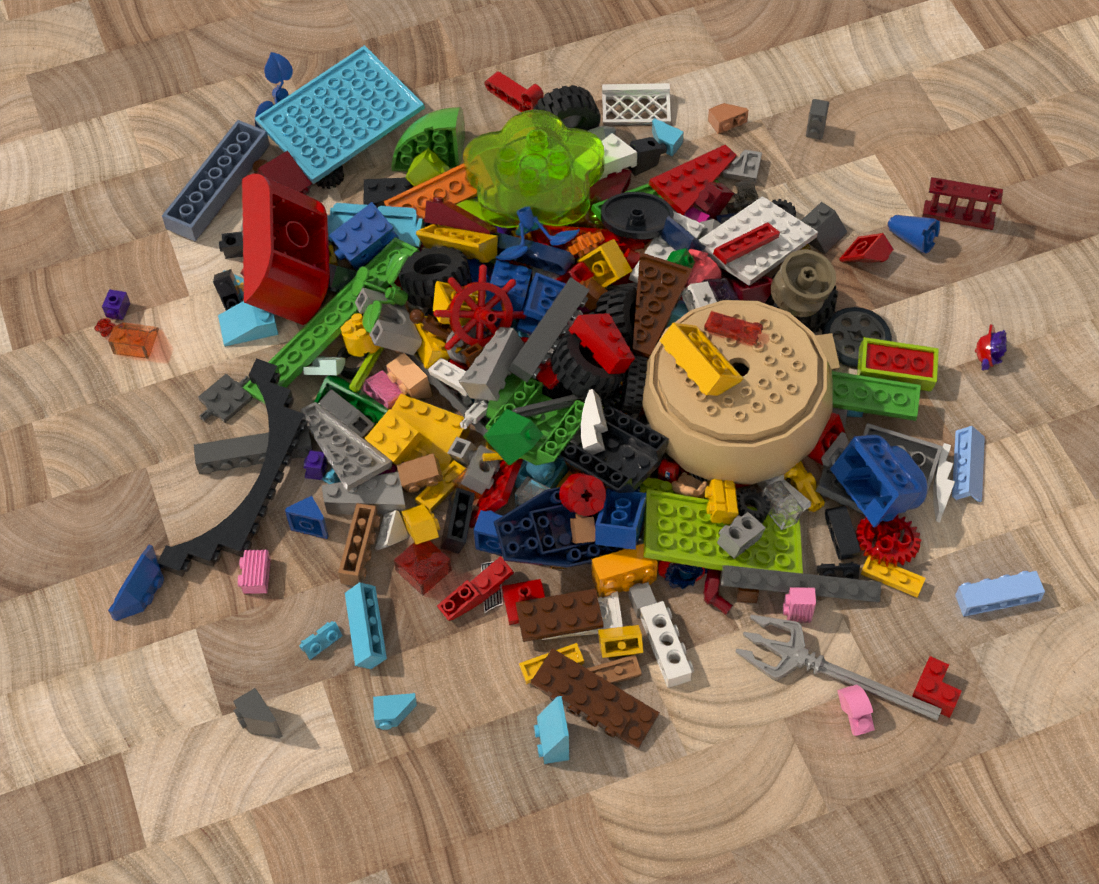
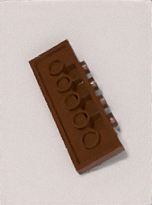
(595, 699)

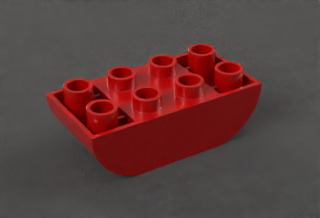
(284, 249)

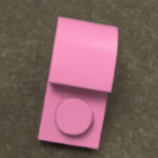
(858, 707)

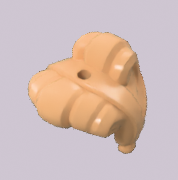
(689, 486)

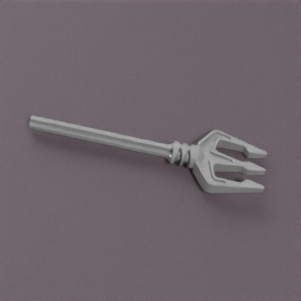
(796, 655)

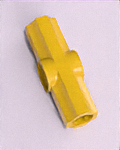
(806, 485)

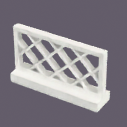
(635, 92)

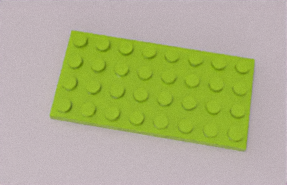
(683, 533)

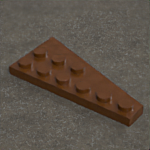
(657, 296)

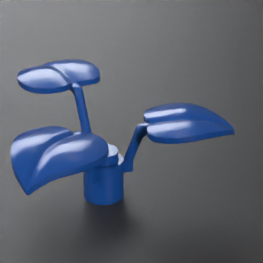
(275, 71)
(530, 223)

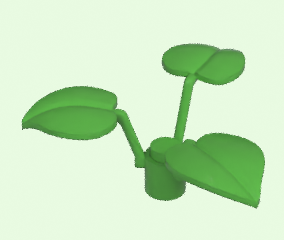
(394, 295)

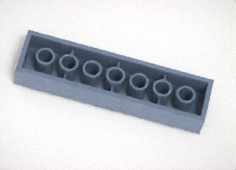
(215, 180)

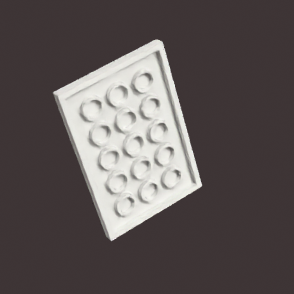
(754, 265)

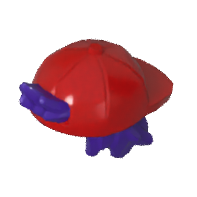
(991, 348)

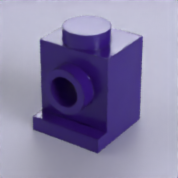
(315, 465)

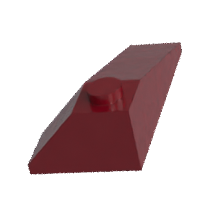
(451, 215)
(758, 291)

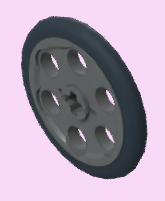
(854, 316)

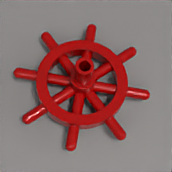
(480, 312)

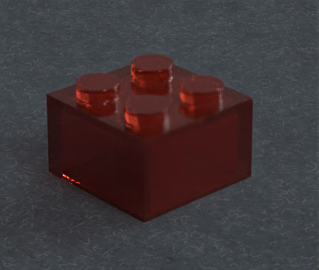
(422, 566)

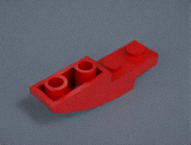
(476, 591)

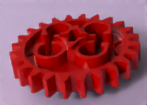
(888, 546)

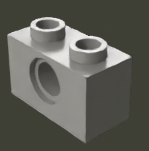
(475, 477)

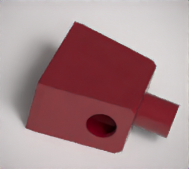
(714, 198)

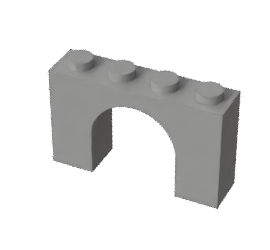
(396, 330)

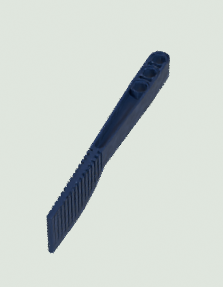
(537, 255)

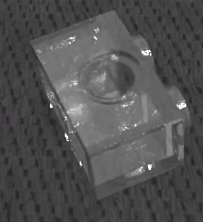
(784, 507)

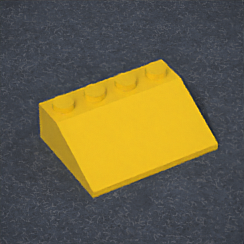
(434, 424)

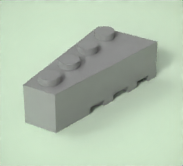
(380, 491)

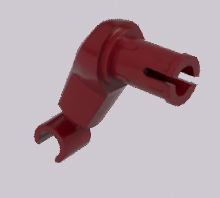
(711, 592)

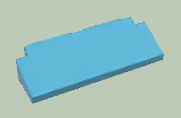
(402, 219)

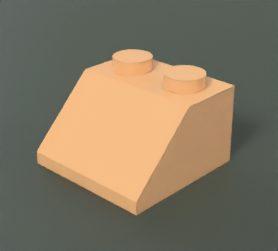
(409, 377)

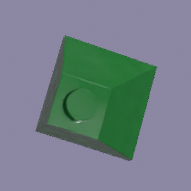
(512, 436)

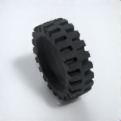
(634, 386)

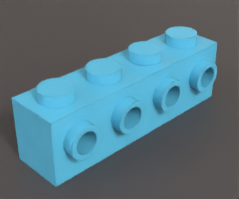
(365, 625)

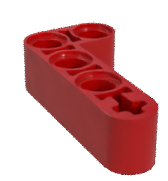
(513, 93)

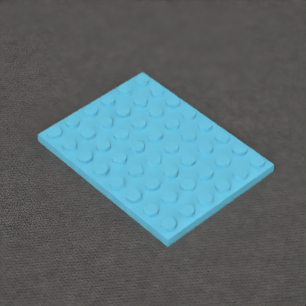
(339, 113)

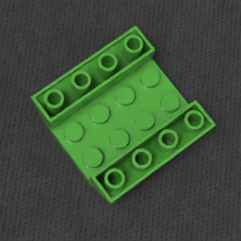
(556, 426)

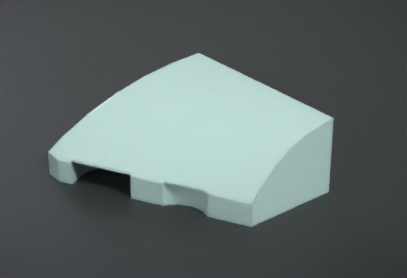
(325, 366)

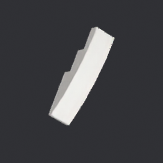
(942, 485)

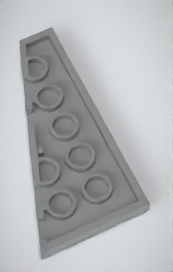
(346, 451)

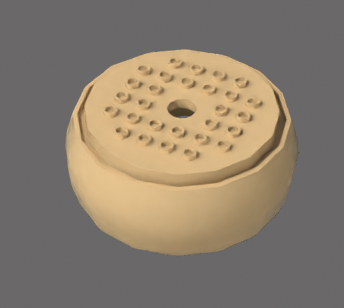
(759, 423)

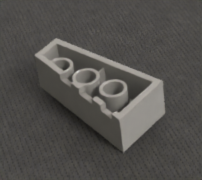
(491, 367)

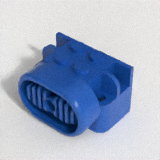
(880, 478)

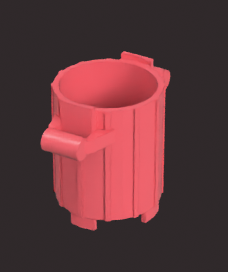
(703, 268)

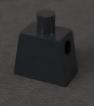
(647, 154)

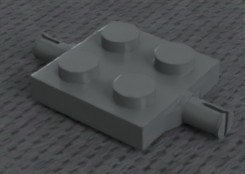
(224, 398)

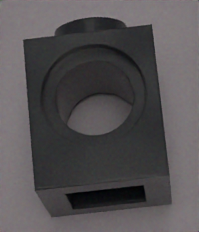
(231, 245)

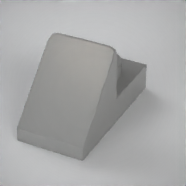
(835, 451)

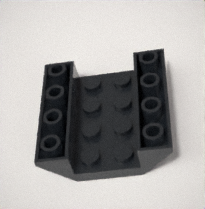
(629, 453)

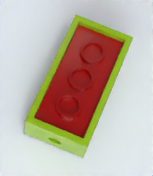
(898, 362)

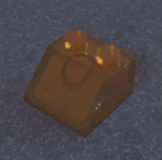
(133, 339)

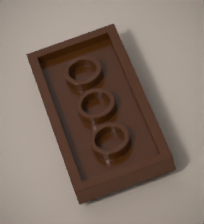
(559, 615)

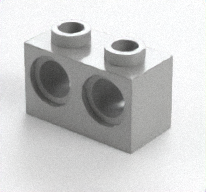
(740, 534)

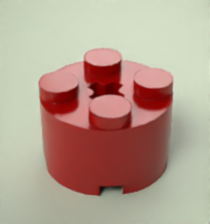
(593, 497)

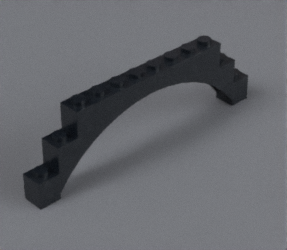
(237, 530)

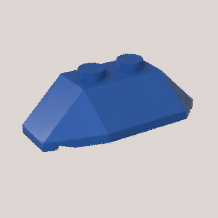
(138, 587)

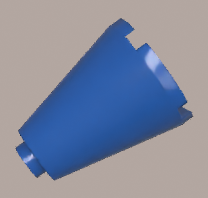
(915, 231)

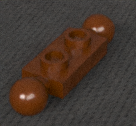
(432, 325)

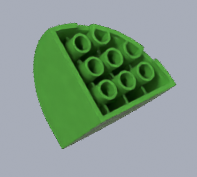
(439, 131)

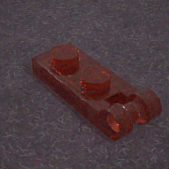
(733, 328)

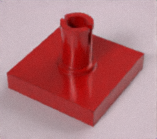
(520, 592)

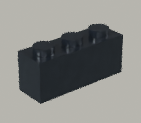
(457, 520)

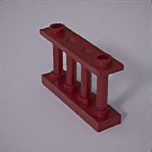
(958, 214)

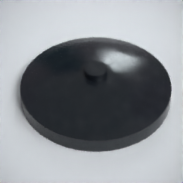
(635, 215)

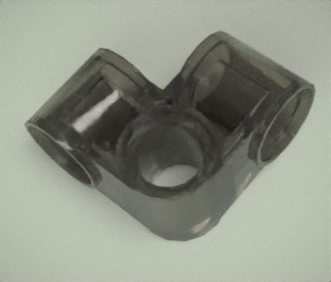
(745, 196)

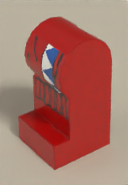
(668, 471)

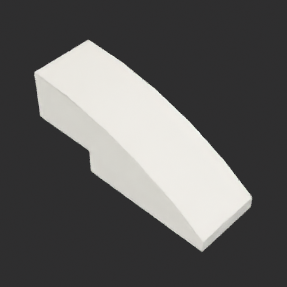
(593, 424)

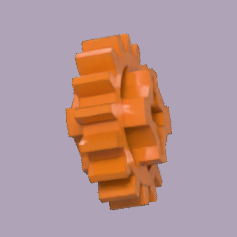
(585, 244)

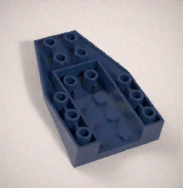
(542, 534)

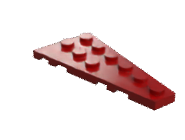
(684, 183)

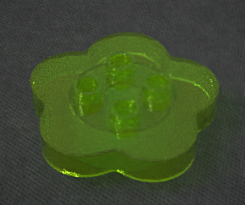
(534, 165)

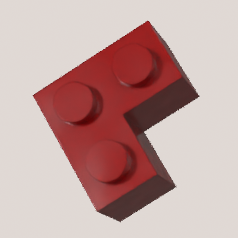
(933, 690)

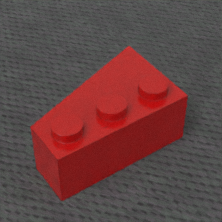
(604, 340)

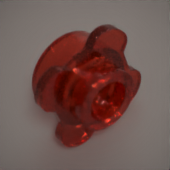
(104, 326)

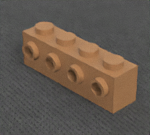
(358, 545)

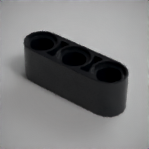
(842, 533)

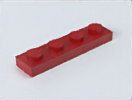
(746, 243)

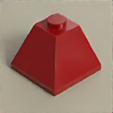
(868, 249)

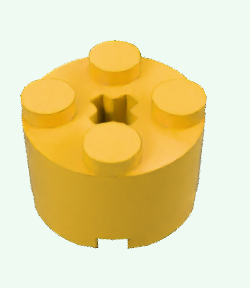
(357, 338)

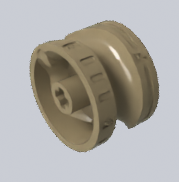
(803, 283)

